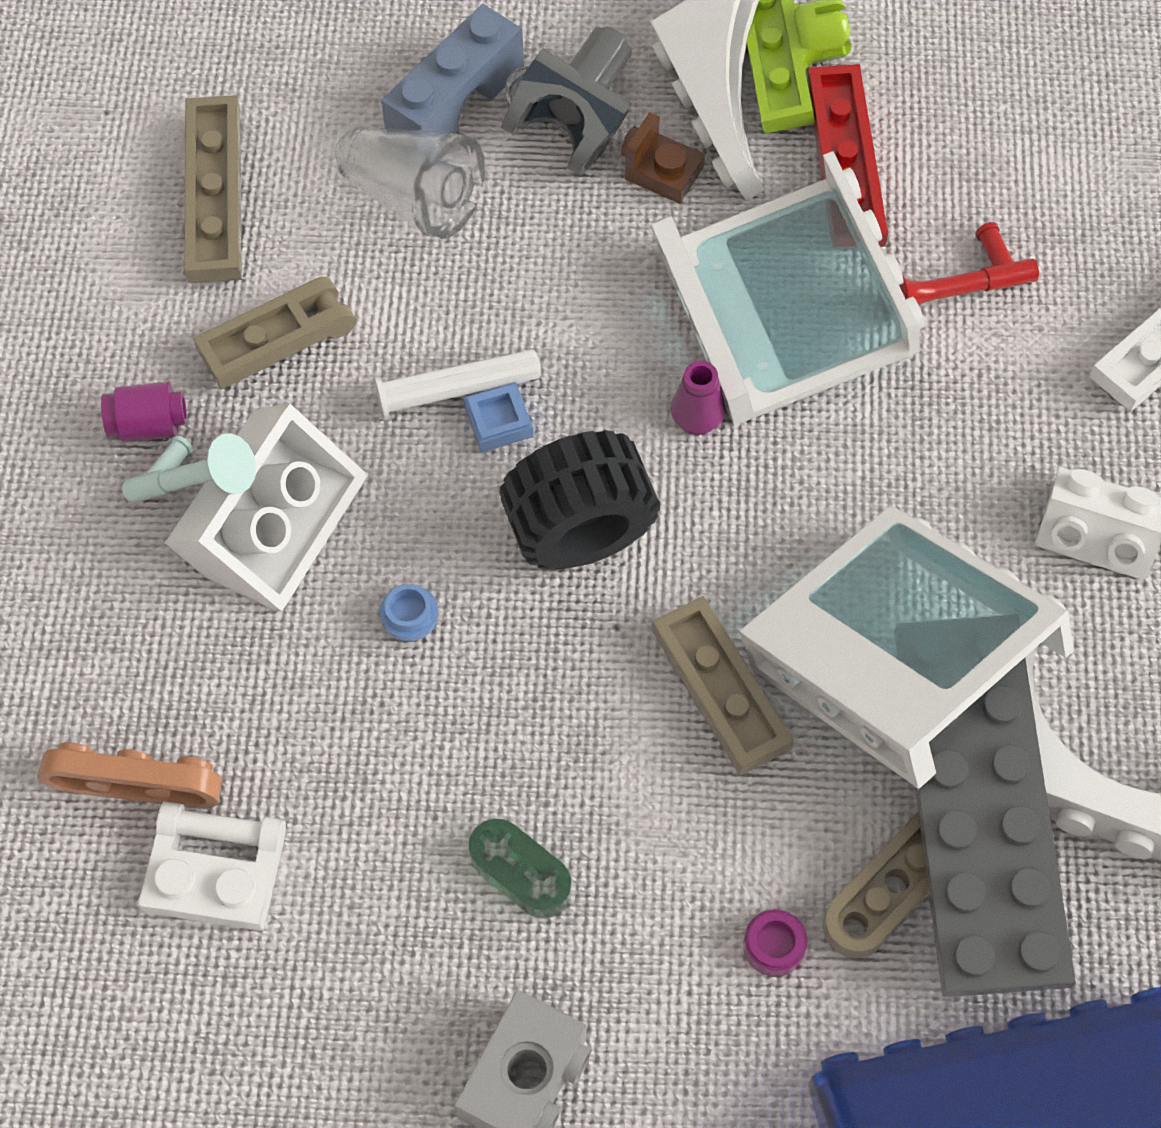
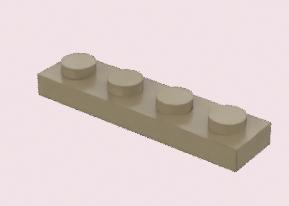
(212, 189)

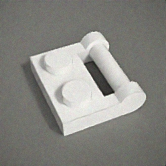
(209, 885)

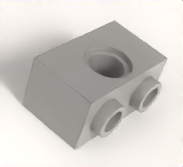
(525, 1033)

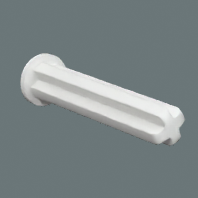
(456, 381)

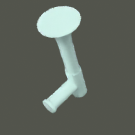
(227, 463)

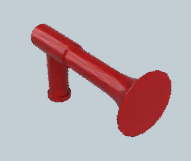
(1001, 275)

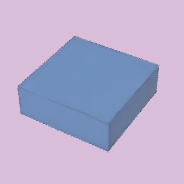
(498, 417)

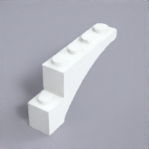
(708, 50)

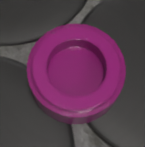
(775, 942)

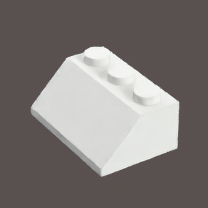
(275, 529)

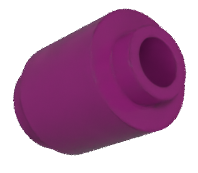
(143, 412)

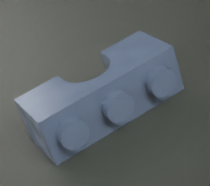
(472, 57)

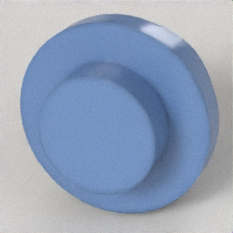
(409, 612)

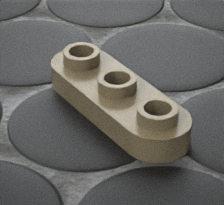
(872, 902)

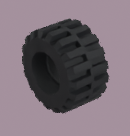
(579, 500)

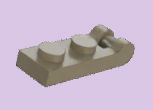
(274, 331)

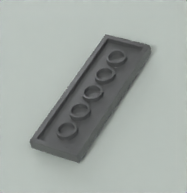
(993, 851)

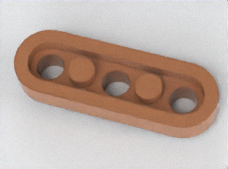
(130, 776)

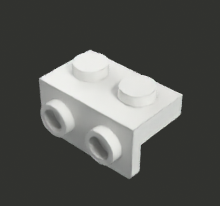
(1102, 522)

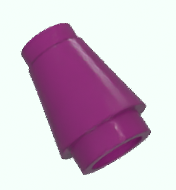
(698, 400)

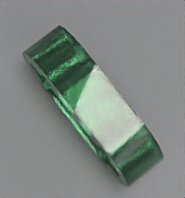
(529, 857)

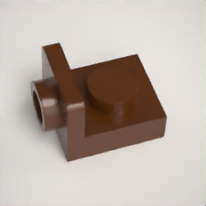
(659, 161)

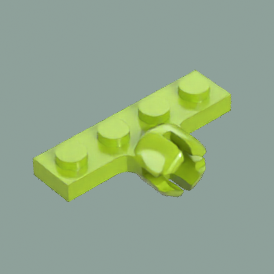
(781, 47)

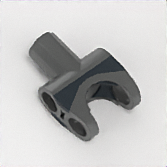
(575, 95)

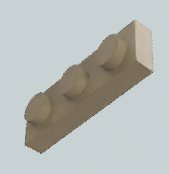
(722, 685)

